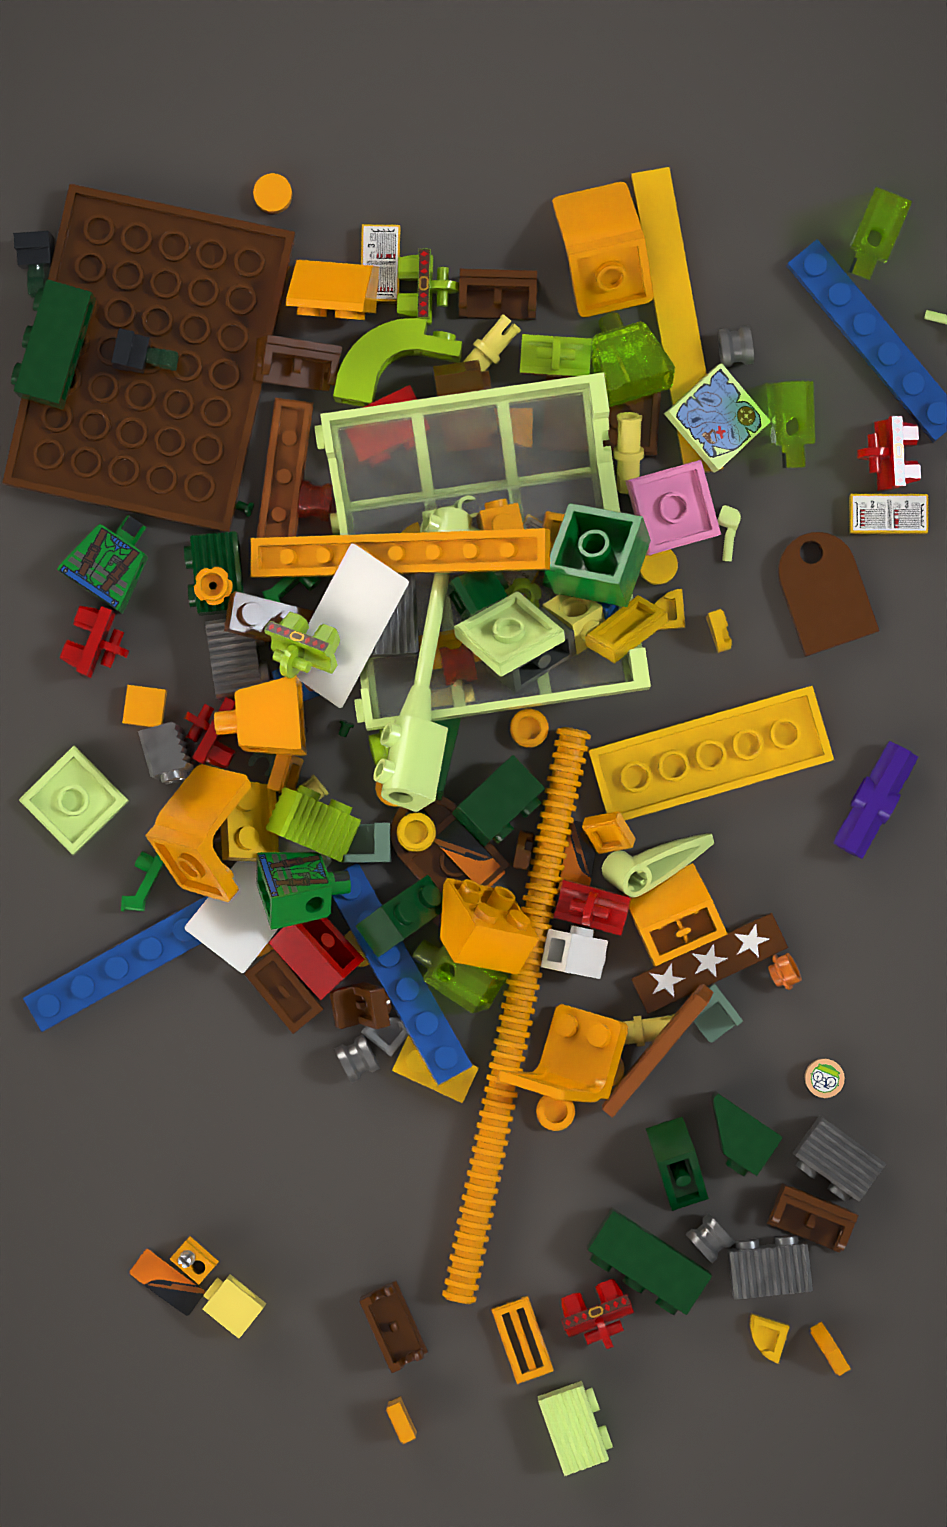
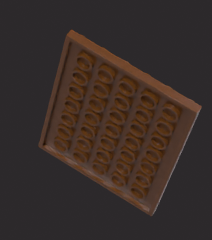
(162, 437)

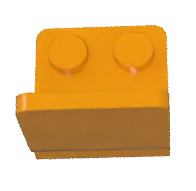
(604, 249)
(187, 830)
(577, 1057)

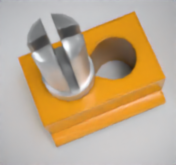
(186, 1256)

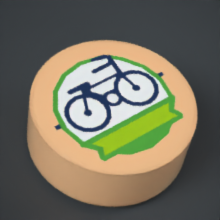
(824, 1078)

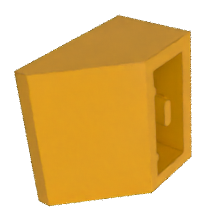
(333, 286)
(676, 916)
(485, 927)

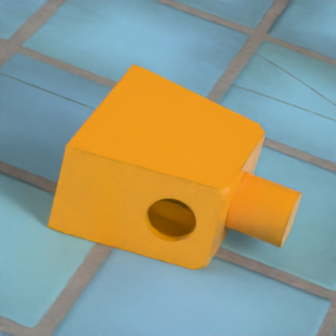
(267, 718)

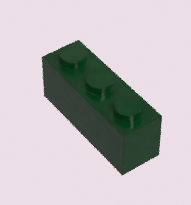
(53, 344)
(648, 1263)

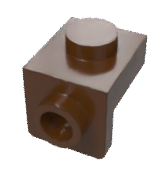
(361, 1005)

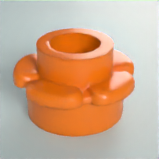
(784, 971)

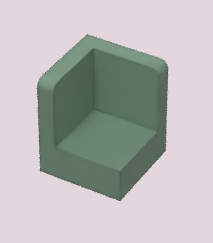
(370, 844)
(717, 1016)

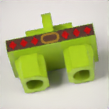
(420, 269)
(555, 356)
(301, 651)

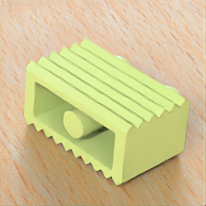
(574, 1427)

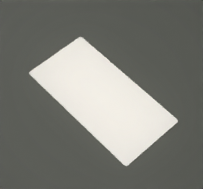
(359, 608)
(239, 927)

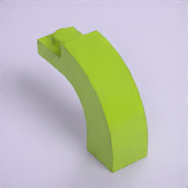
(381, 347)

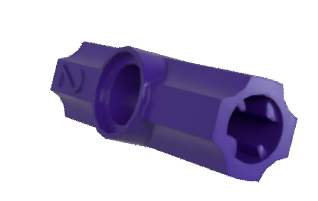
(875, 799)

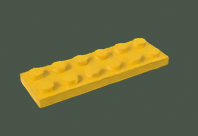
(711, 754)

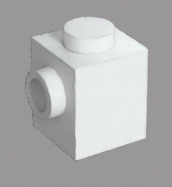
(574, 952)

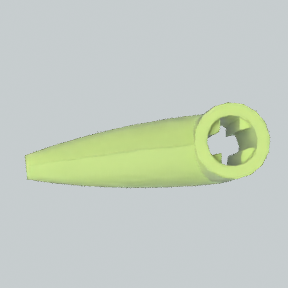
(652, 867)

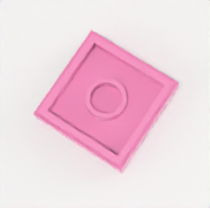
(674, 506)

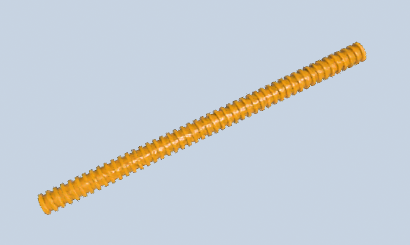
(515, 1019)

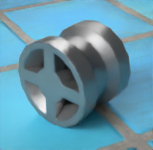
(735, 346)
(357, 1058)
(710, 1238)

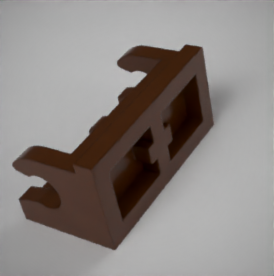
(497, 292)
(296, 363)
(812, 1218)
(393, 1326)

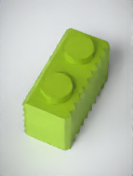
(312, 823)

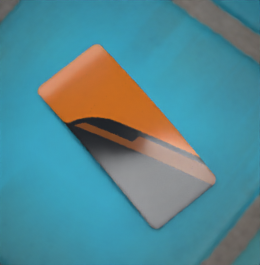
(467, 853)
(579, 857)
(167, 1282)

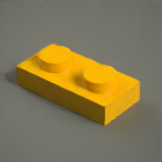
(413, 1067)

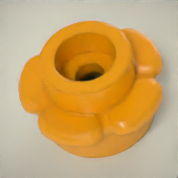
(207, 576)

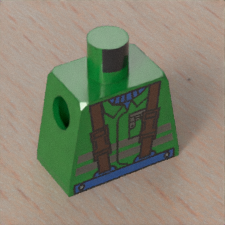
(108, 563)
(297, 887)

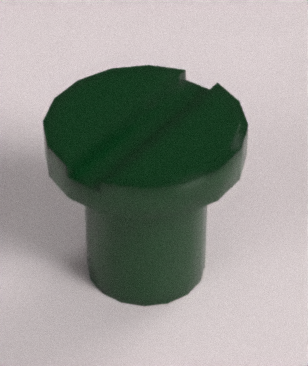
(246, 508)
(345, 727)

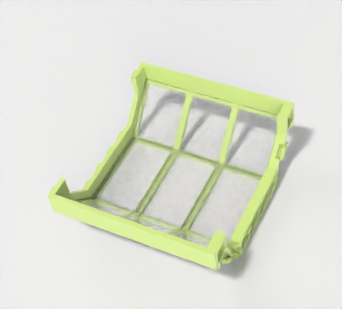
(510, 443)

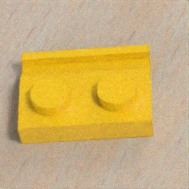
(245, 827)

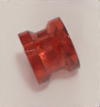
(315, 500)
(457, 664)

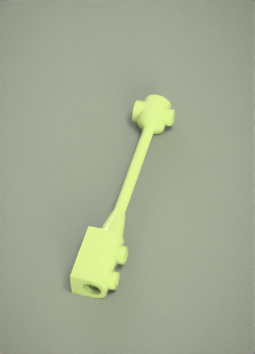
(413, 740)

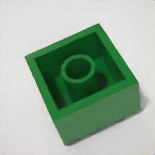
(598, 555)

